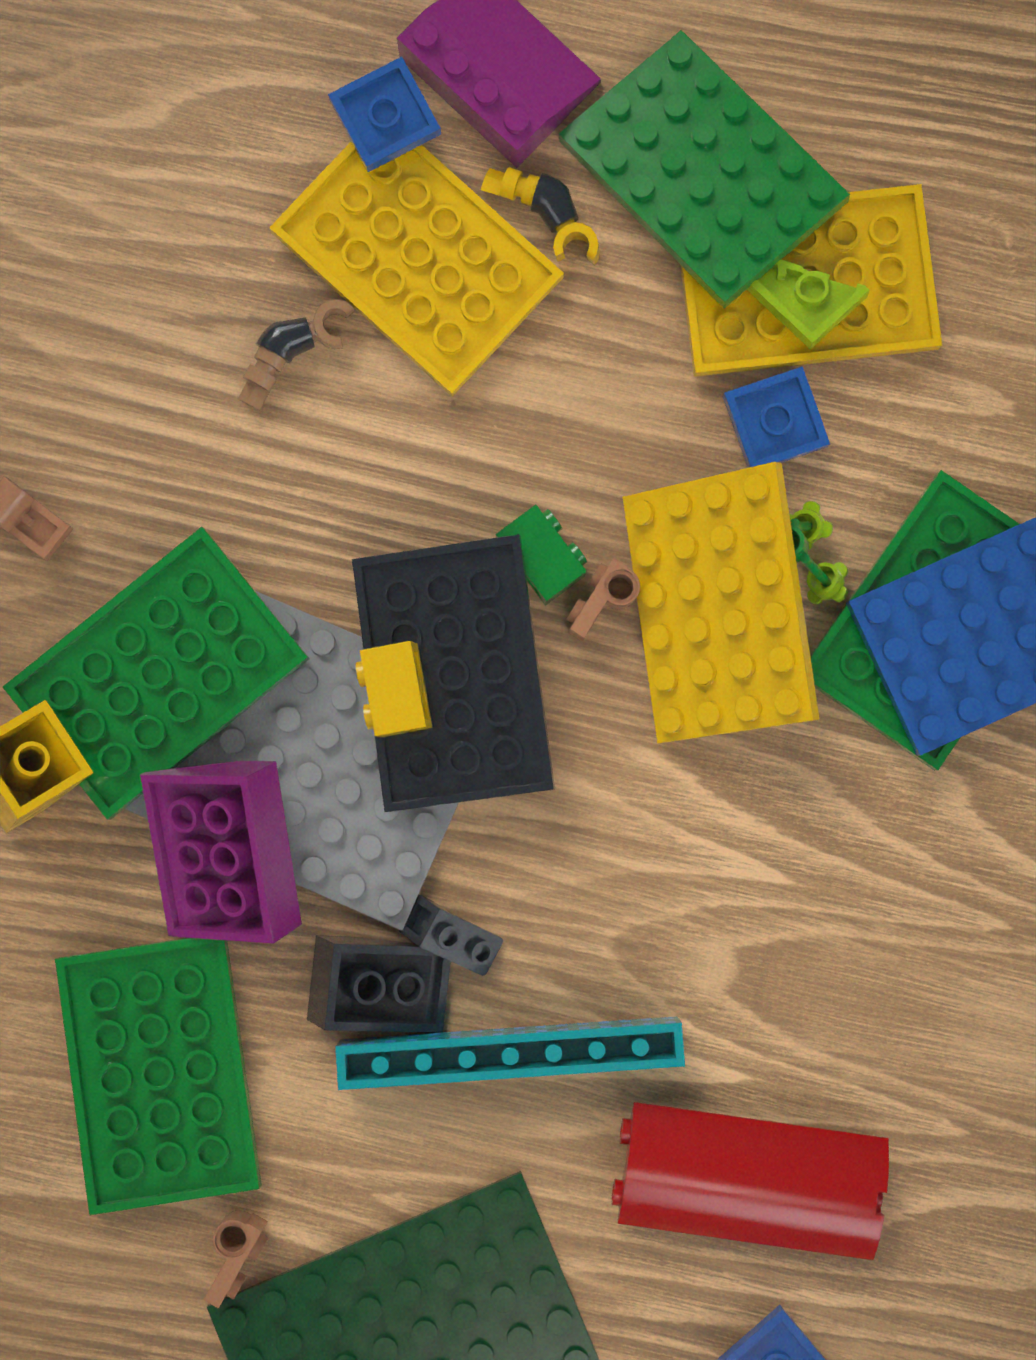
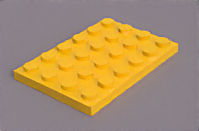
(868, 242)
(418, 259)
(721, 605)

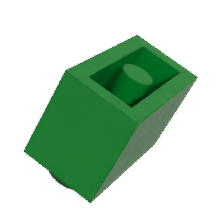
(548, 560)

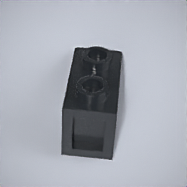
(451, 936)

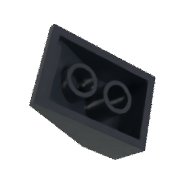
(376, 986)

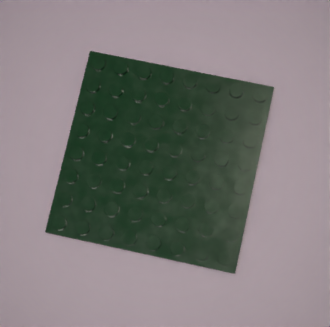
(436, 1287)

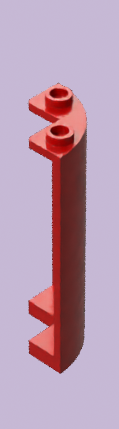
(752, 1180)

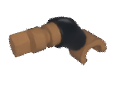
(282, 343)

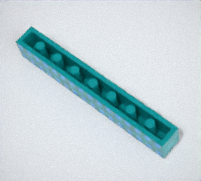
(509, 1053)

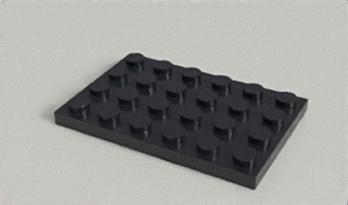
(478, 668)

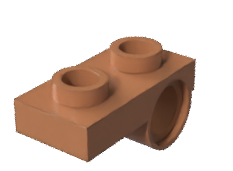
(30, 520)
(585, 613)
(229, 1278)

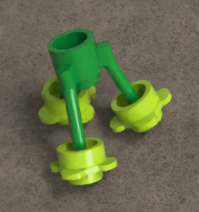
(823, 579)

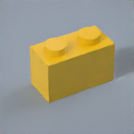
(394, 689)

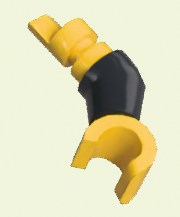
(551, 201)

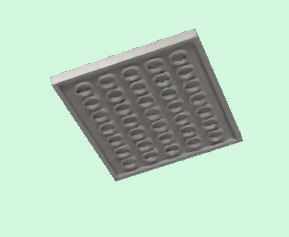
(331, 778)

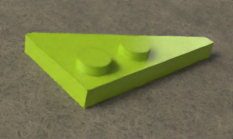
(806, 299)

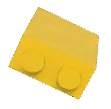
(36, 765)

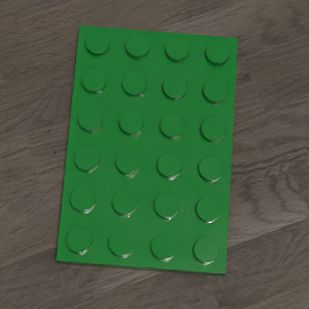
(703, 168)
(939, 525)
(160, 669)
(157, 1074)

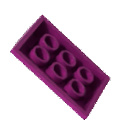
(497, 70)
(222, 851)

